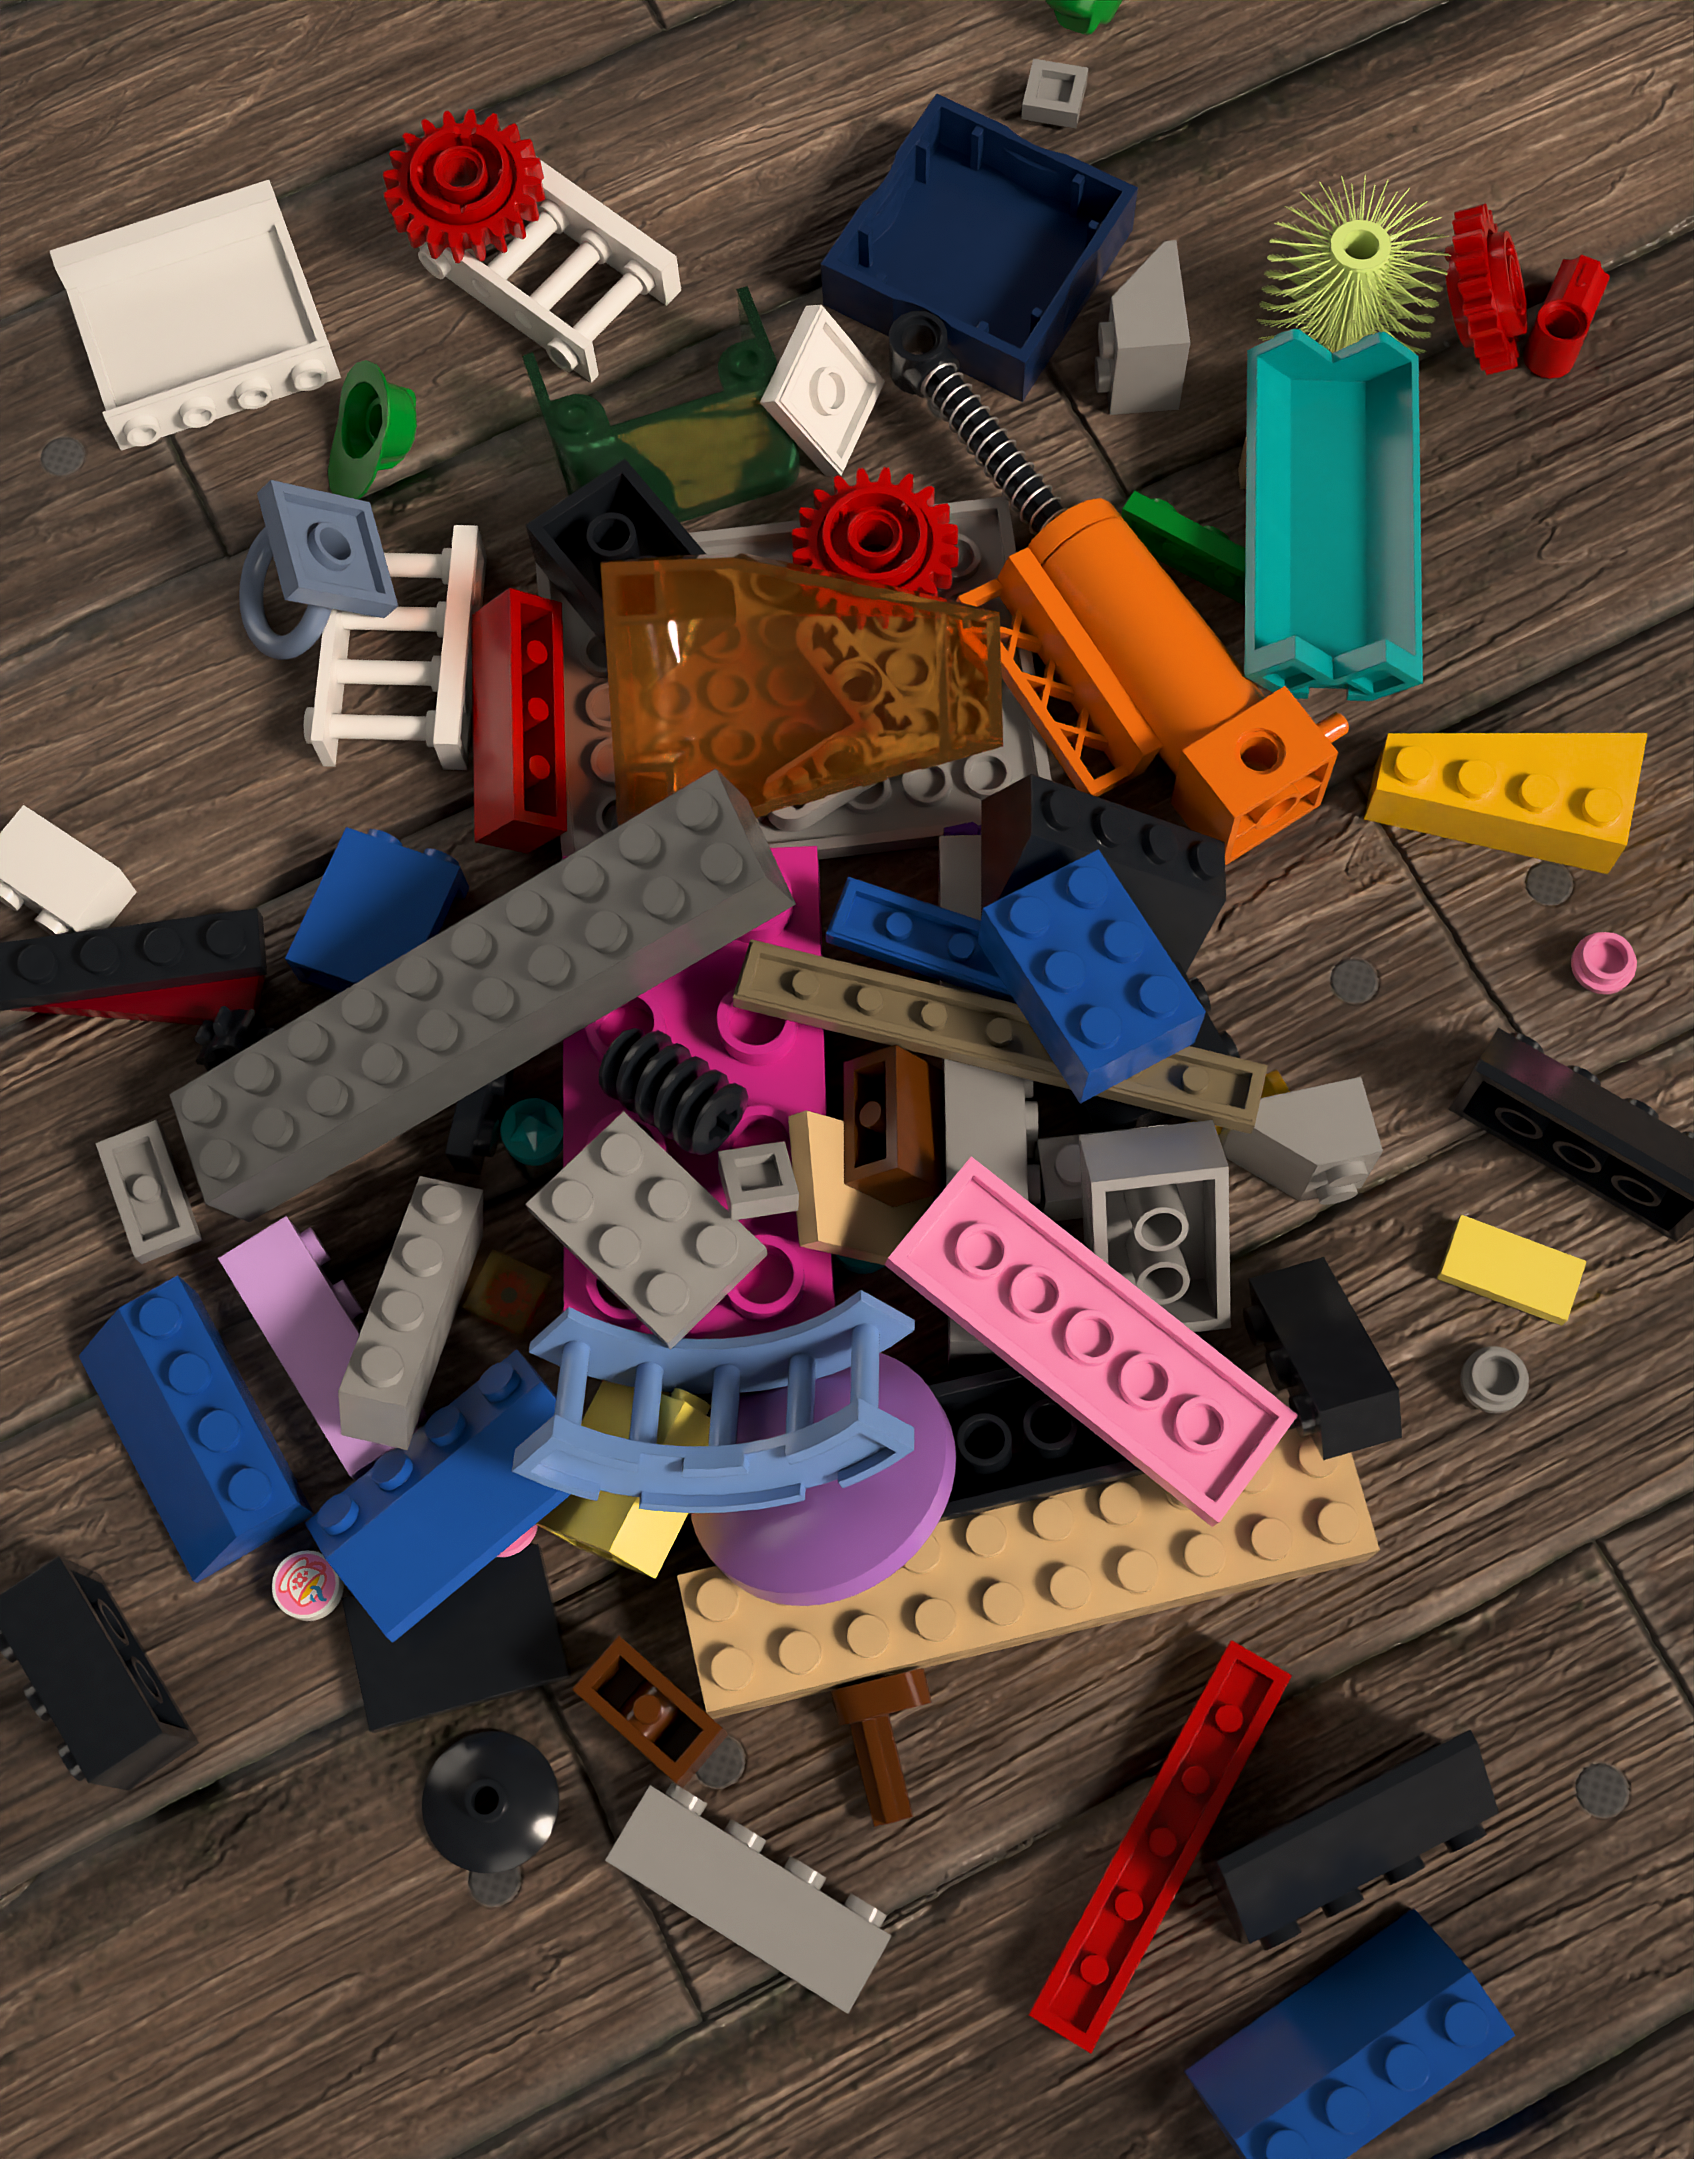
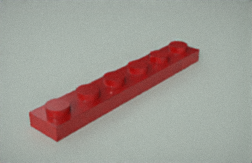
(1159, 1847)

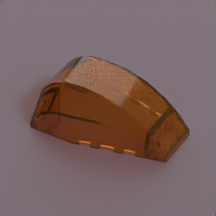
(787, 679)

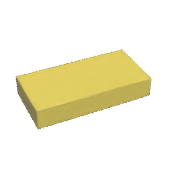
(1512, 1270)

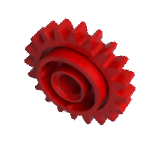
(500, 189)
(1486, 289)
(881, 513)

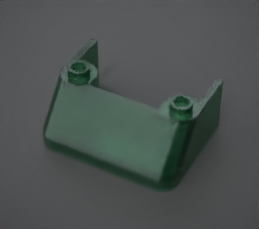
(690, 454)

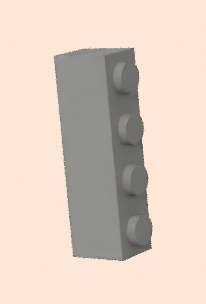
(411, 1314)
(749, 1897)

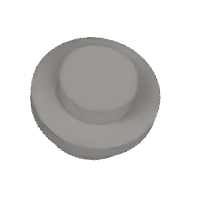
(1494, 1379)

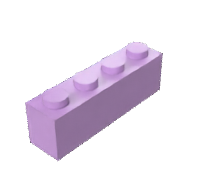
(306, 1325)

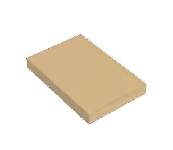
(833, 1214)

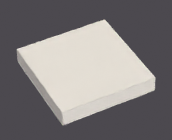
(822, 390)

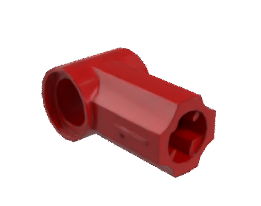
(1565, 317)

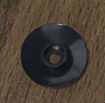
(524, 1811)

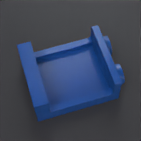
(372, 908)

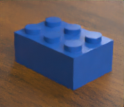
(1090, 975)

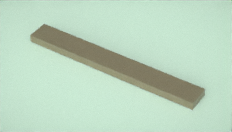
(978, 1033)

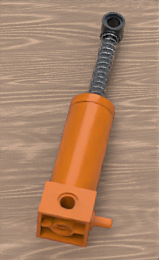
(1237, 756)

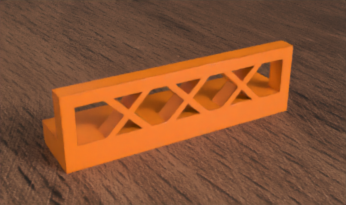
(1079, 674)

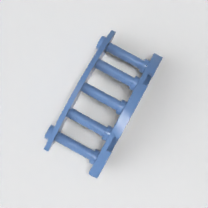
(723, 1474)

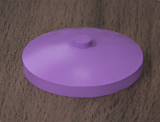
(837, 1536)

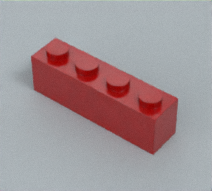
(518, 722)

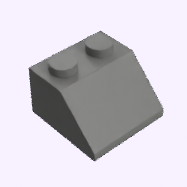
(1145, 339)
(1310, 1142)

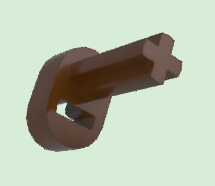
(867, 1713)

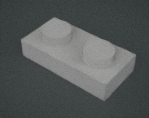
(148, 1192)

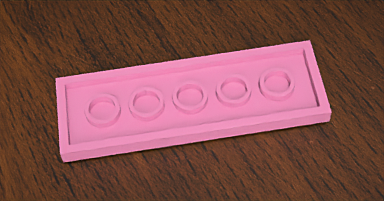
(1092, 1341)

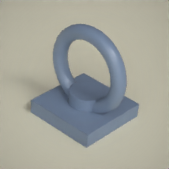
(323, 557)

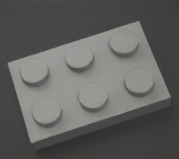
(647, 1230)

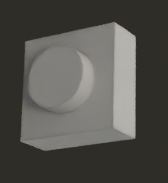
(1054, 93)
(758, 1181)

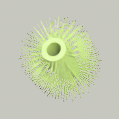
(1353, 276)

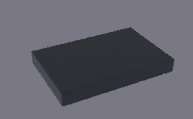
(472, 1648)

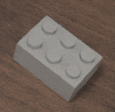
(1162, 1215)

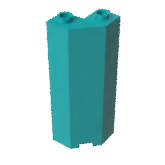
(1333, 517)

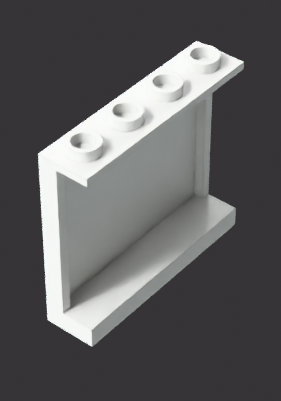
(195, 315)

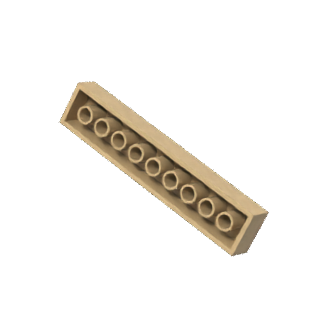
(1030, 1578)

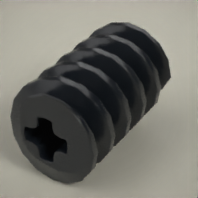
(672, 1090)

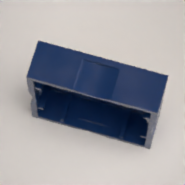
(985, 239)

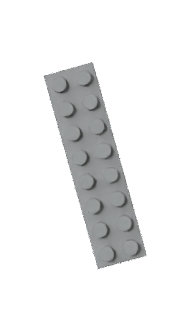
(981, 1106)

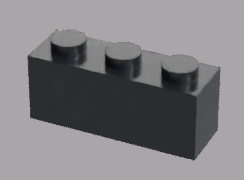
(1323, 1359)

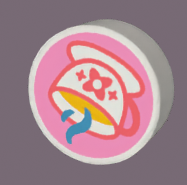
(306, 1586)

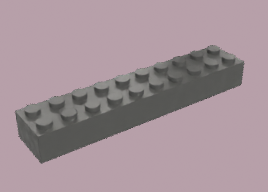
(481, 998)

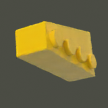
(1514, 792)

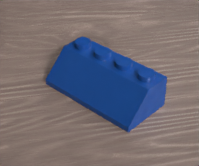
(192, 1429)
(442, 1506)
(1351, 2048)

